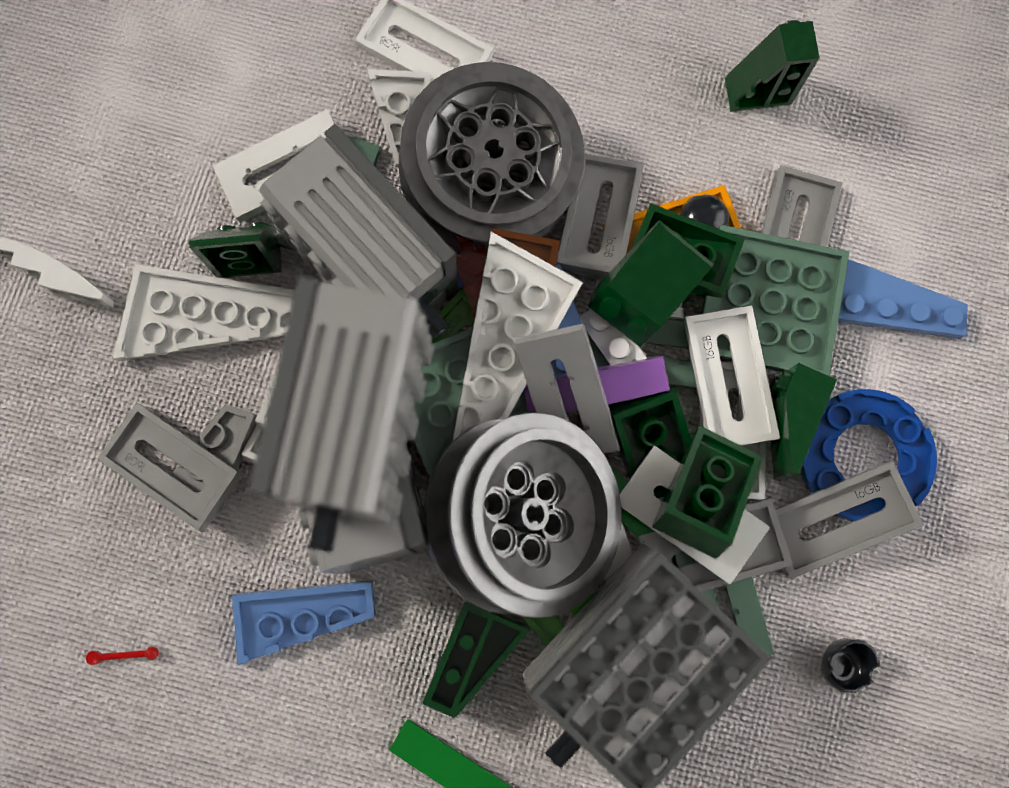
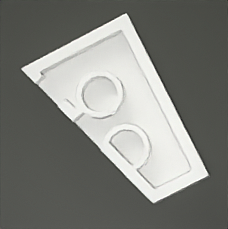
(394, 96)

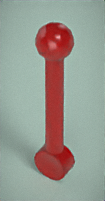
(96, 657)

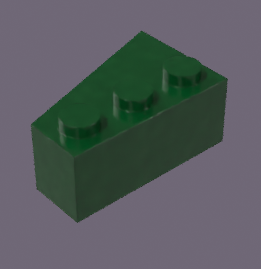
(774, 68)
(470, 657)

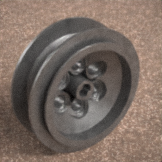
(471, 99)
(574, 501)

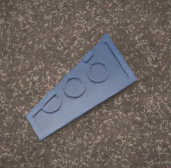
(895, 304)
(290, 616)

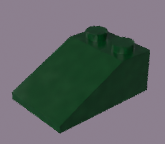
(714, 244)
(239, 250)
(649, 283)
(798, 404)
(649, 423)
(708, 493)

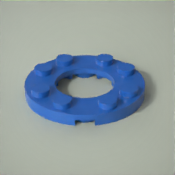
(892, 415)

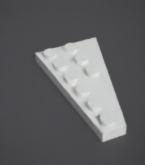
(516, 300)
(194, 311)

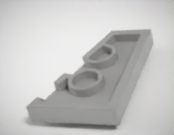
(225, 438)

